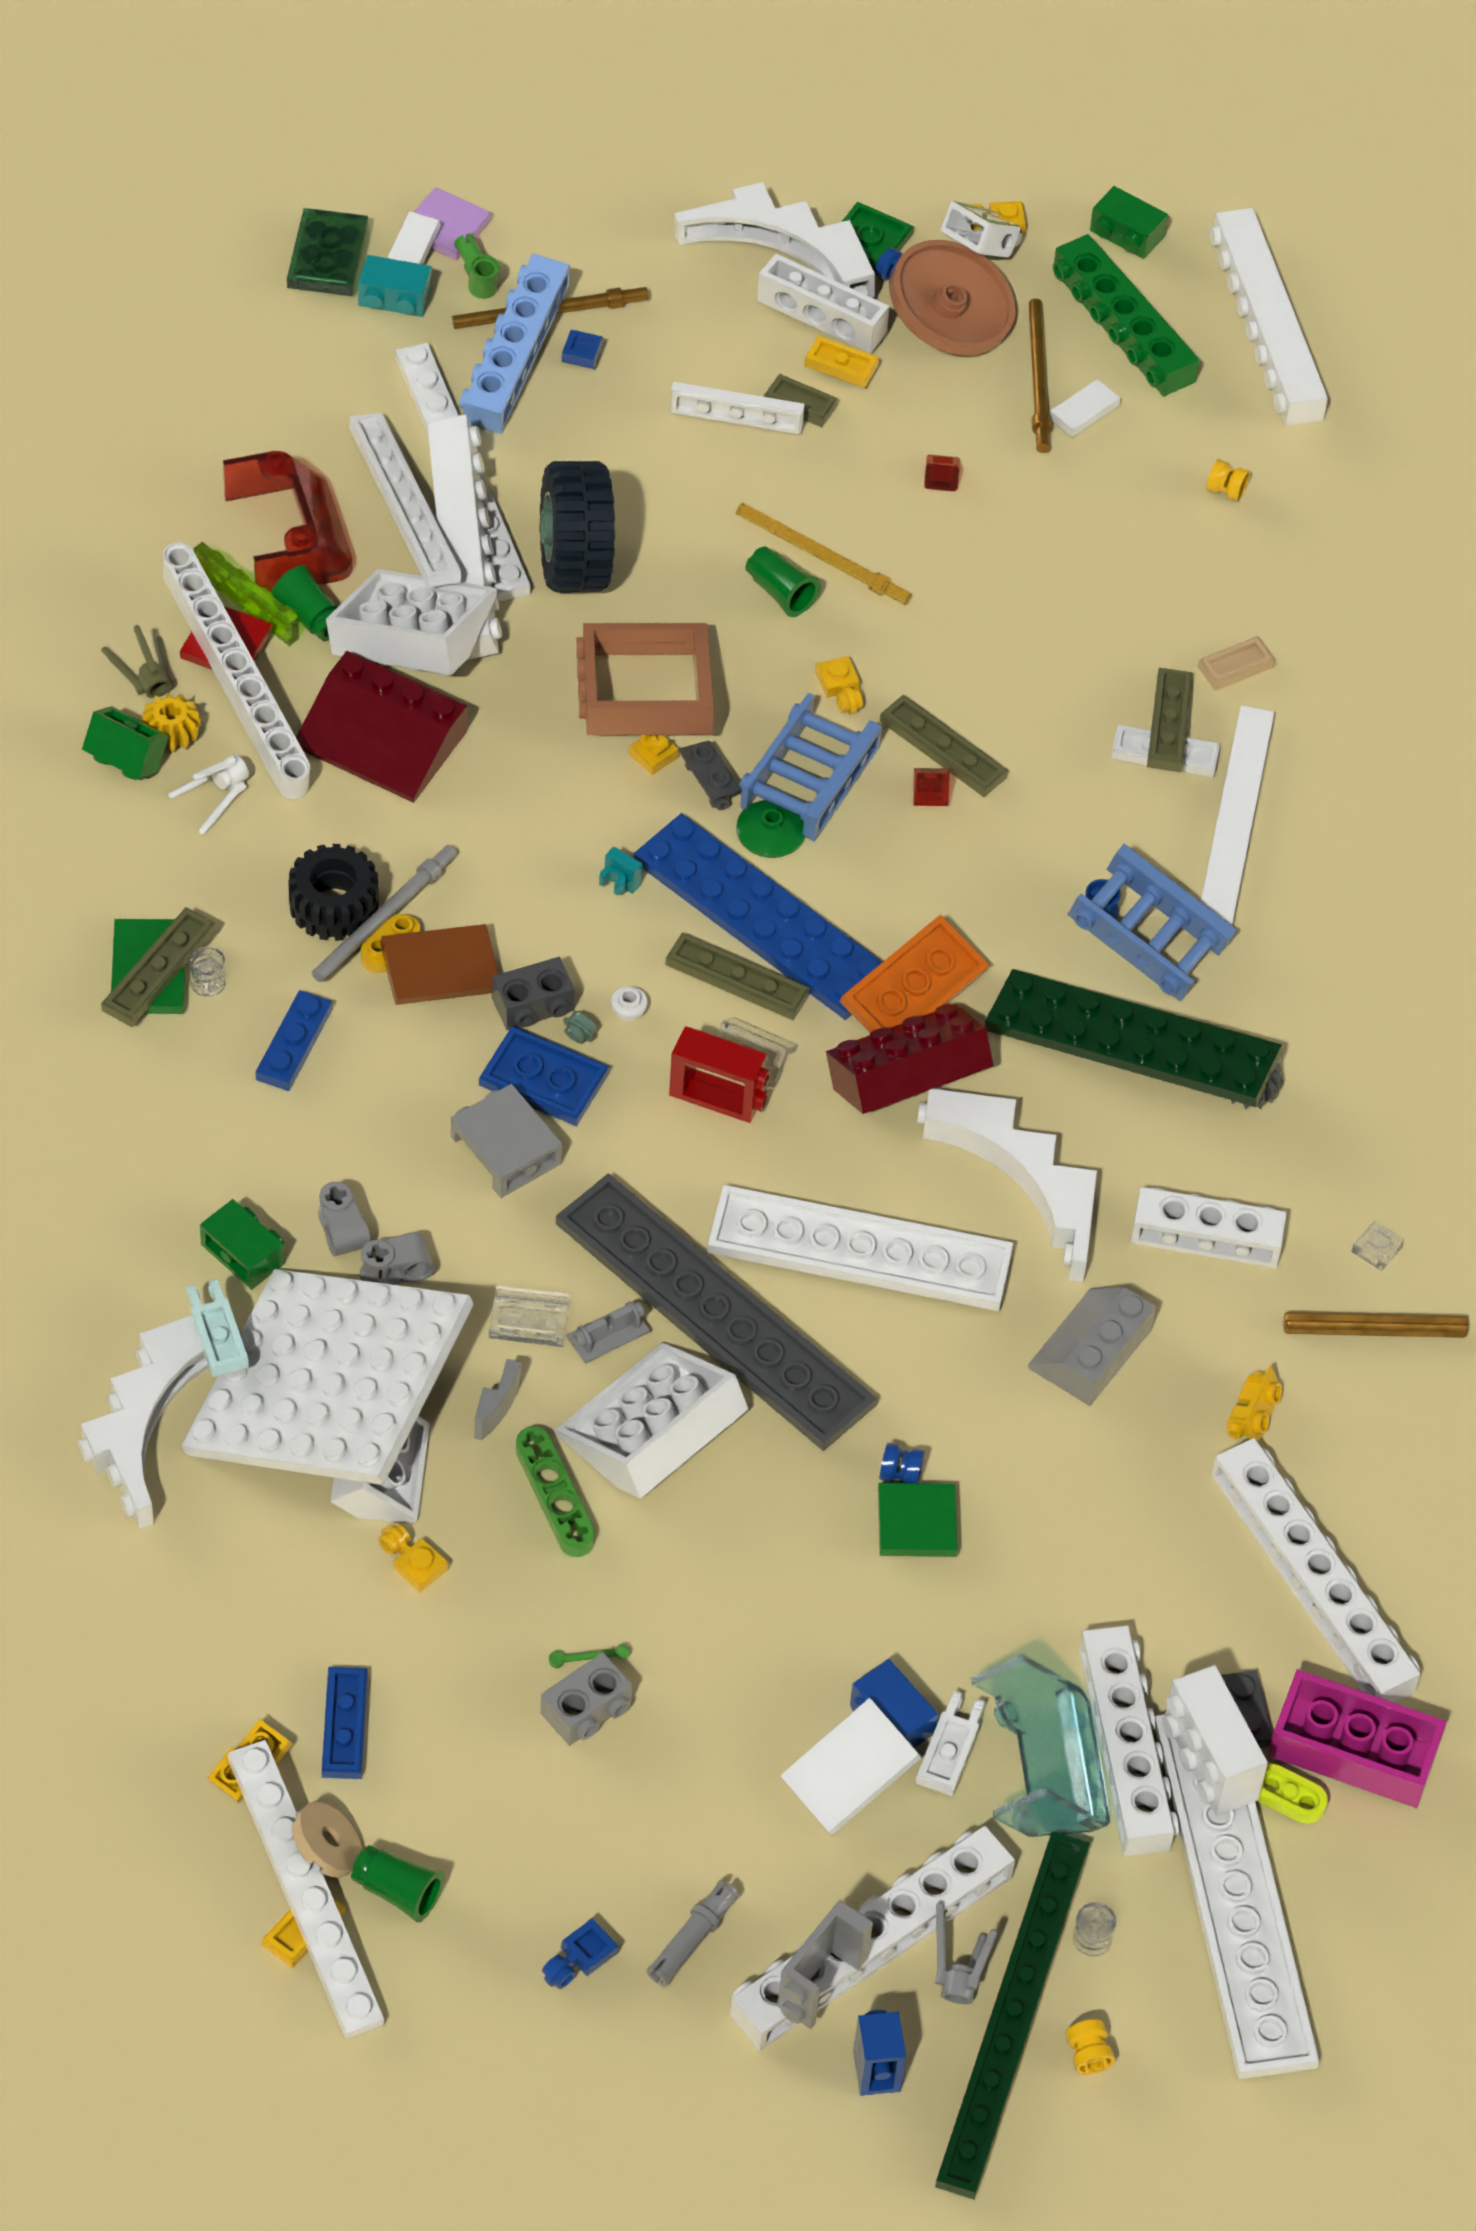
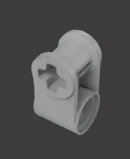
(341, 1219)
(399, 1259)

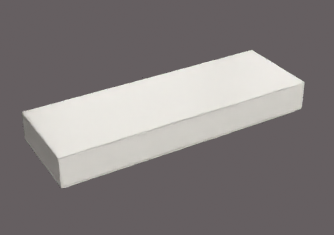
(1133, 745)

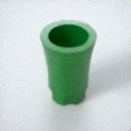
(783, 581)
(306, 597)
(398, 1881)

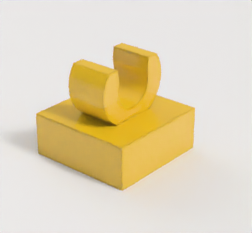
(653, 752)

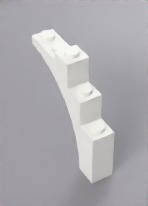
(790, 229)
(118, 1441)

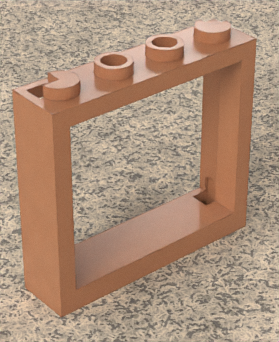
(645, 717)

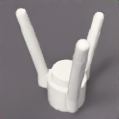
(226, 774)

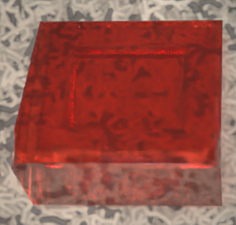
(941, 472)

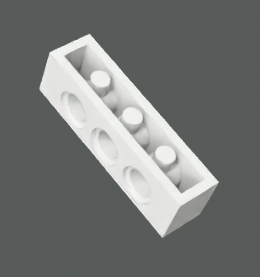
(823, 303)
(1221, 1239)

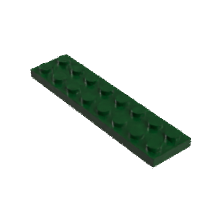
(1134, 1037)

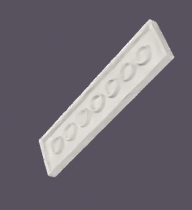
(860, 1247)

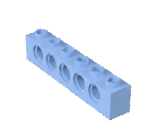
(515, 343)

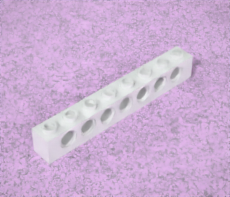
(1315, 1592)
(978, 1851)

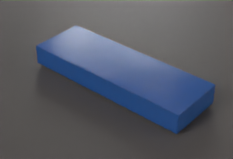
(344, 1723)

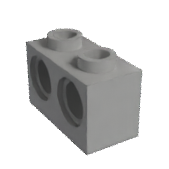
(579, 1693)

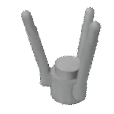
(961, 1980)

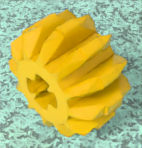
(174, 718)

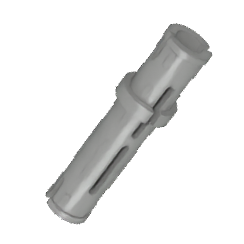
(702, 1921)

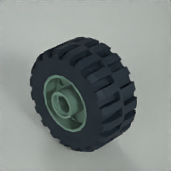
(577, 526)

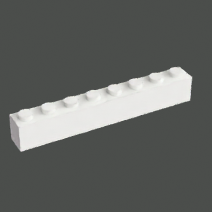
(1268, 317)
(461, 512)

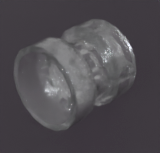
(207, 971)
(1092, 1938)

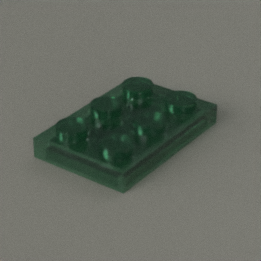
(327, 251)

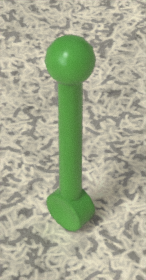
(557, 1659)

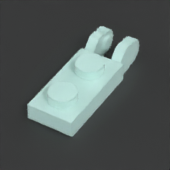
(217, 1331)

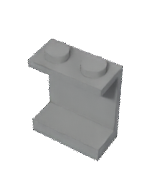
(840, 1933)

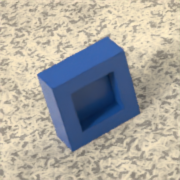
(582, 349)

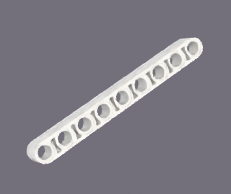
(197, 602)

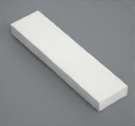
(737, 408)

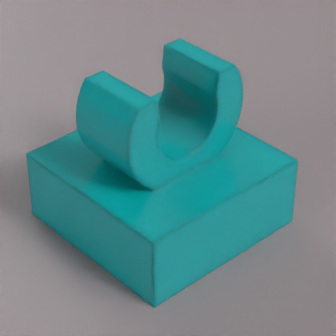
(621, 870)

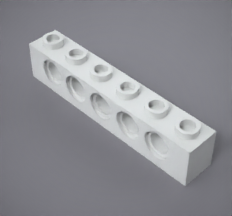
(1137, 1830)

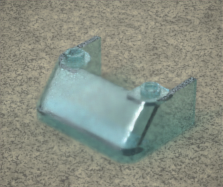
(1055, 1749)

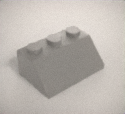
(1094, 1341)

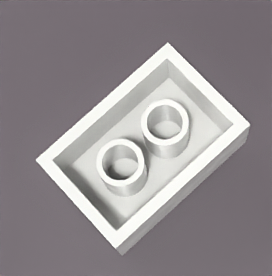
(1214, 1741)

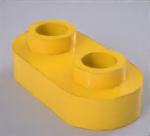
(374, 960)

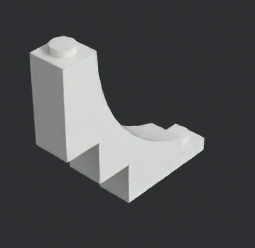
(986, 1129)

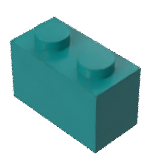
(394, 285)

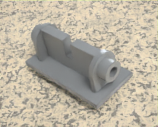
(609, 1332)

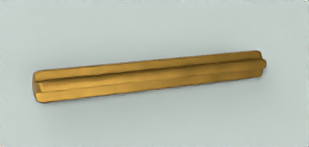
(1375, 1324)

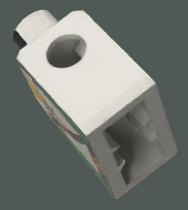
(994, 238)

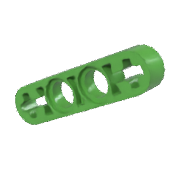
(551, 1492)

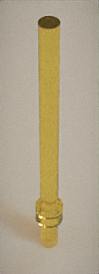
(876, 581)

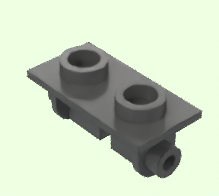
(710, 773)

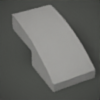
(496, 1403)

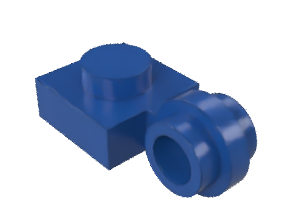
(587, 1948)

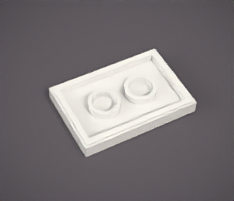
(850, 1766)

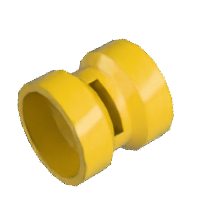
(1228, 480)
(1090, 2048)

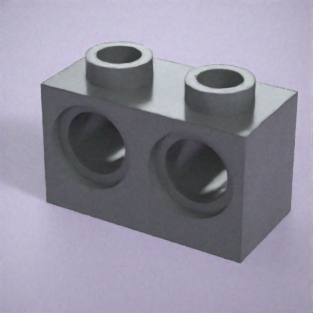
(533, 993)

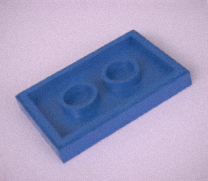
(545, 1075)

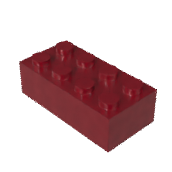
(909, 1058)

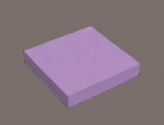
(456, 219)

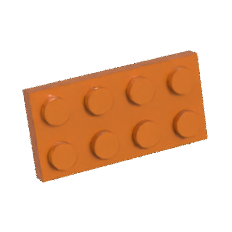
(916, 978)

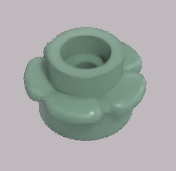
(579, 1027)

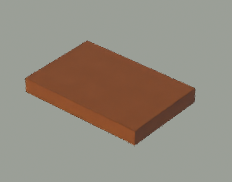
(439, 963)

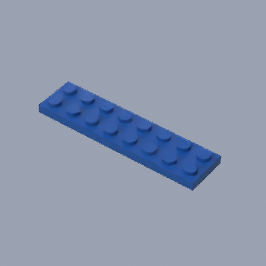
(756, 911)

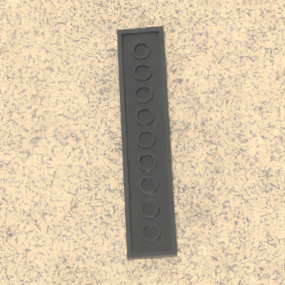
(716, 1312)

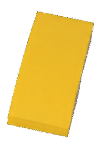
(223, 1775)

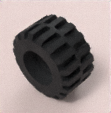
(327, 870)

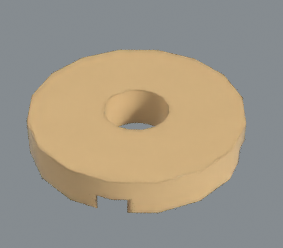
(321, 1822)

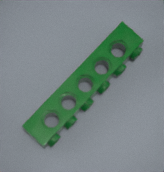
(1125, 315)

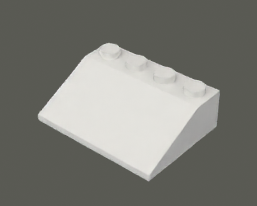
(408, 624)
(654, 1418)

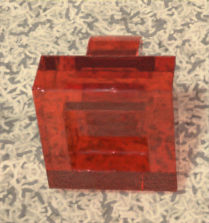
(931, 786)

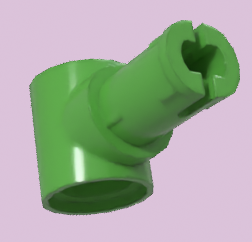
(480, 268)

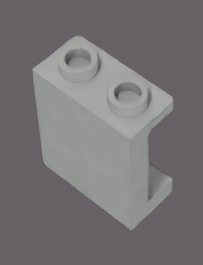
(507, 1139)

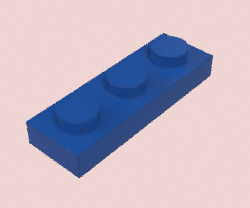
(294, 1040)

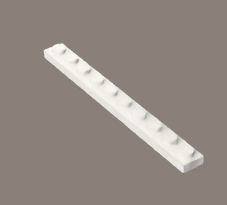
(434, 405)

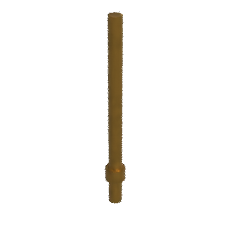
(613, 298)
(1041, 419)

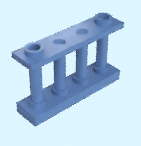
(829, 790)
(1170, 899)

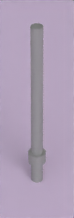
(426, 873)

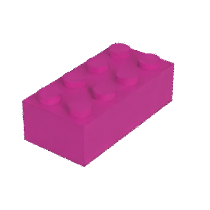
(1356, 1738)

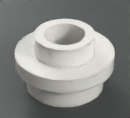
(625, 1010)

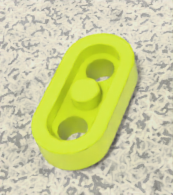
(1292, 1792)

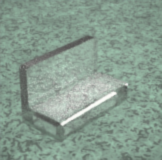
(760, 1040)

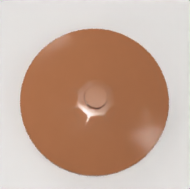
(952, 297)

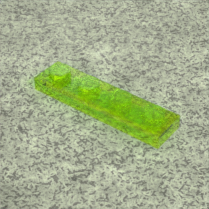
(247, 595)

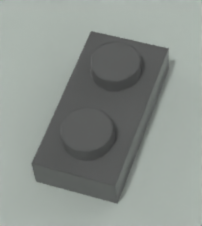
(1249, 1699)

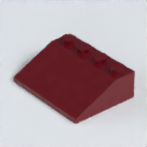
(382, 726)

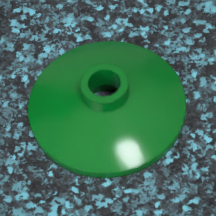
(767, 838)

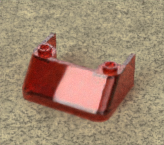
(318, 542)

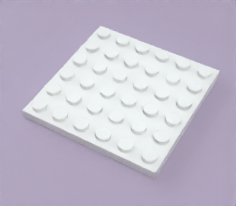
(329, 1376)

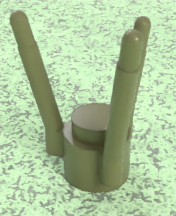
(153, 677)

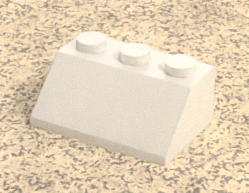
(401, 1493)

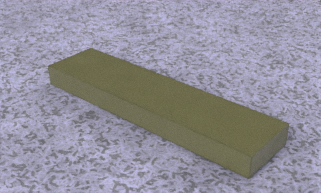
(1169, 719)
(943, 745)
(158, 967)
(737, 976)

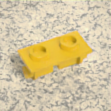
(1261, 1395)

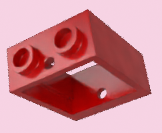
(725, 1059)

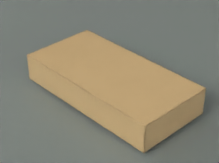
(1236, 663)

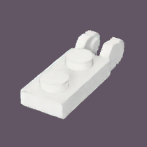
(950, 1747)

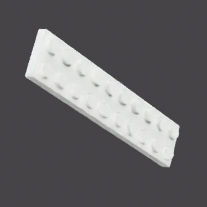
(1241, 1928)

